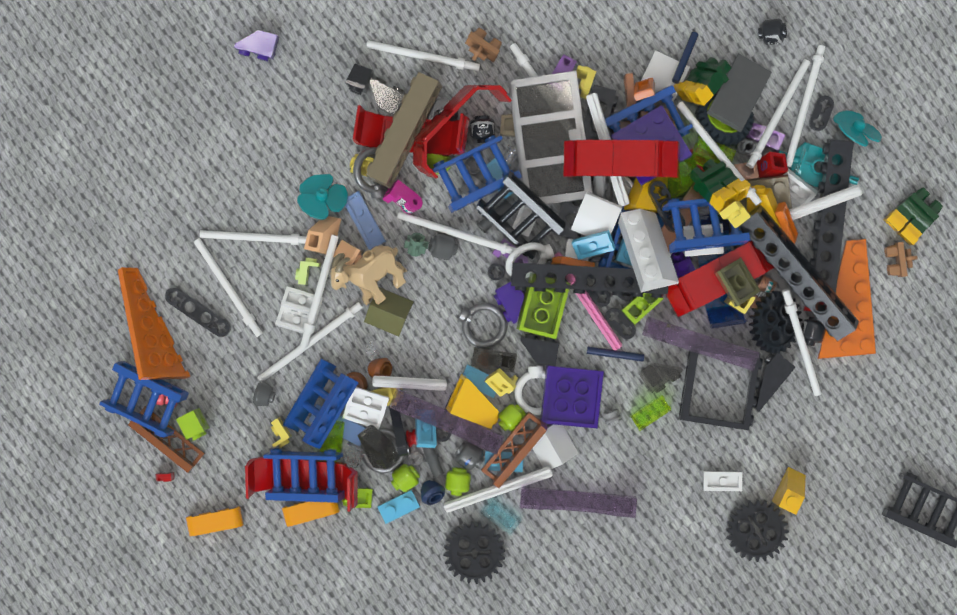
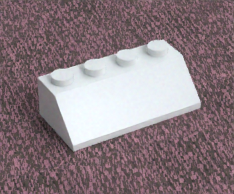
(647, 249)

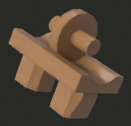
(482, 48)
(900, 268)

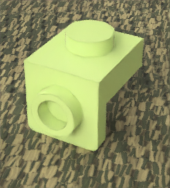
(303, 272)

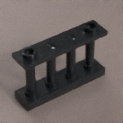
(525, 197)
(912, 520)

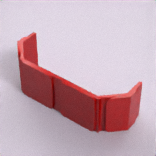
(438, 121)
(448, 141)
(621, 158)
(702, 284)
(260, 477)

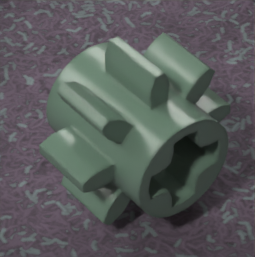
(416, 244)

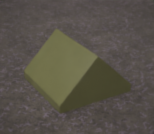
(737, 282)
(390, 313)

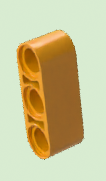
(308, 511)
(214, 522)

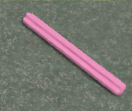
(595, 314)

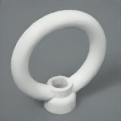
(545, 253)
(533, 372)

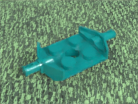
(804, 161)

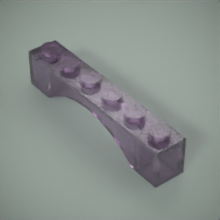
(701, 344)
(441, 418)
(578, 501)

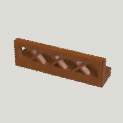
(165, 447)
(517, 456)

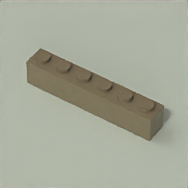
(402, 133)

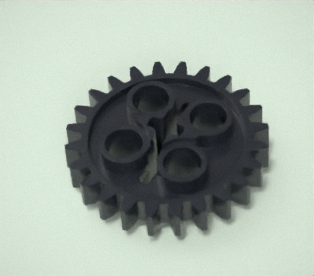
(772, 324)
(772, 522)
(473, 534)

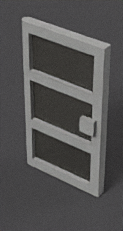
(544, 116)

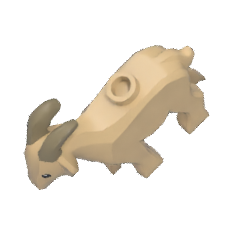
(367, 271)

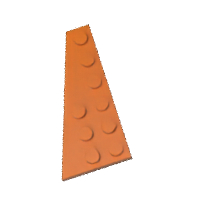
(855, 293)
(149, 335)

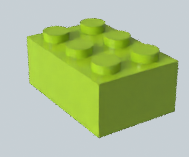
(542, 311)

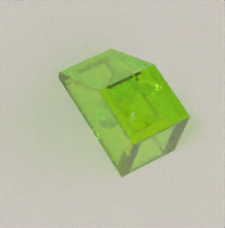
(680, 185)

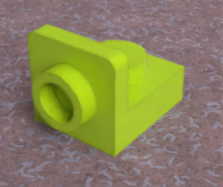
(364, 498)

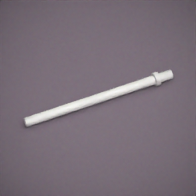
(817, 60)
(715, 148)
(756, 154)
(504, 248)
(349, 312)

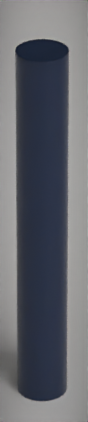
(685, 57)
(615, 354)

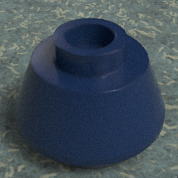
(432, 492)

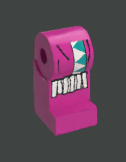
(404, 197)

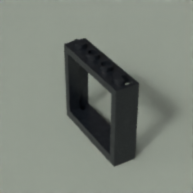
(751, 400)

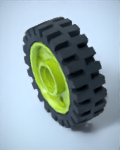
(718, 130)

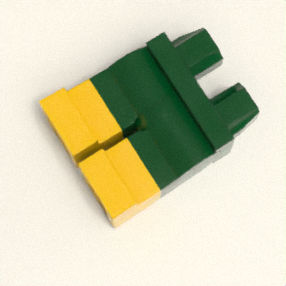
(703, 81)
(719, 185)
(916, 212)

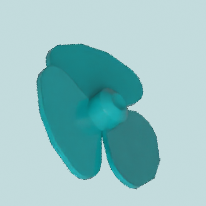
(854, 127)
(315, 196)

